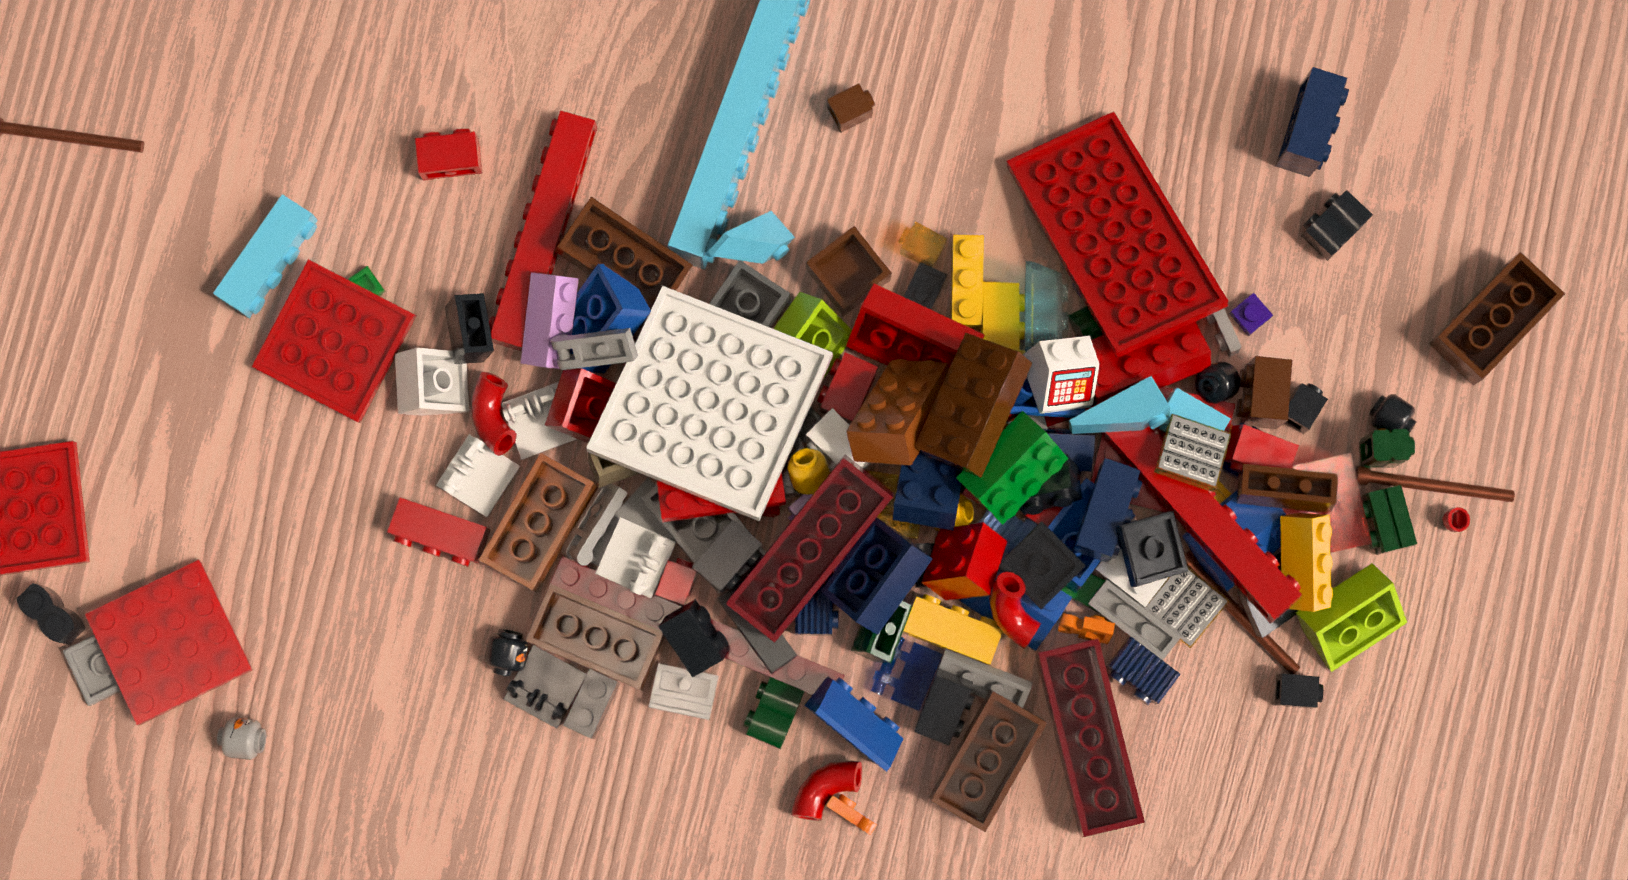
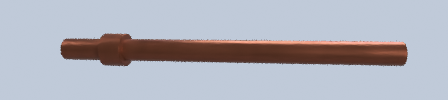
(71, 136)
(1366, 476)
(1241, 616)

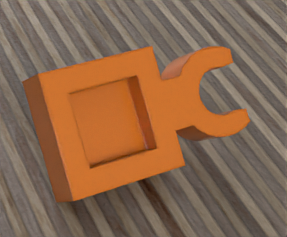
(1087, 628)
(845, 808)

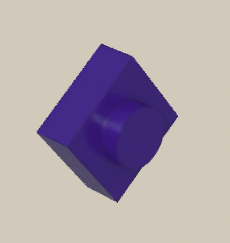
(1251, 314)

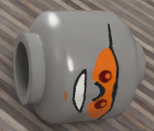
(242, 738)

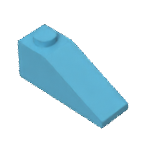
(754, 240)
(1126, 411)

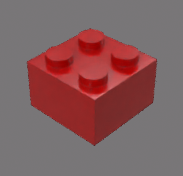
(579, 403)
(964, 561)

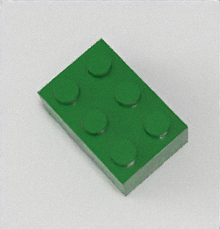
(1016, 469)

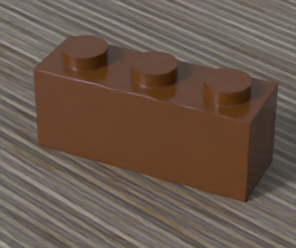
(1287, 488)

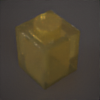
(922, 244)

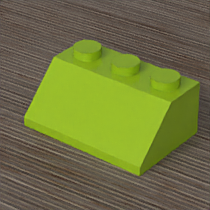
(815, 323)
(1360, 615)

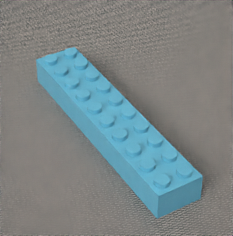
(736, 129)

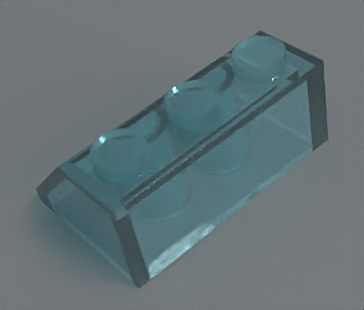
(1044, 304)

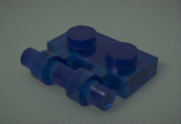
(915, 676)

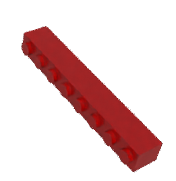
(545, 222)
(1211, 527)

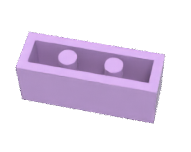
(548, 315)

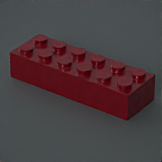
(810, 548)
(1089, 738)

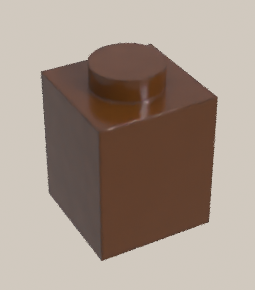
(850, 107)

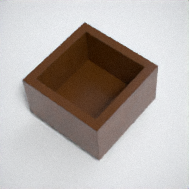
(848, 270)
(1265, 392)

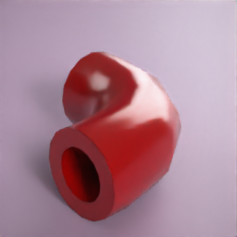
(487, 414)
(1008, 611)
(822, 785)

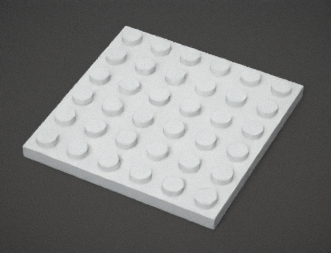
(710, 403)

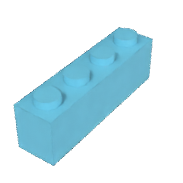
(266, 257)

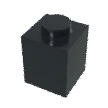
(1305, 406)
(1298, 691)

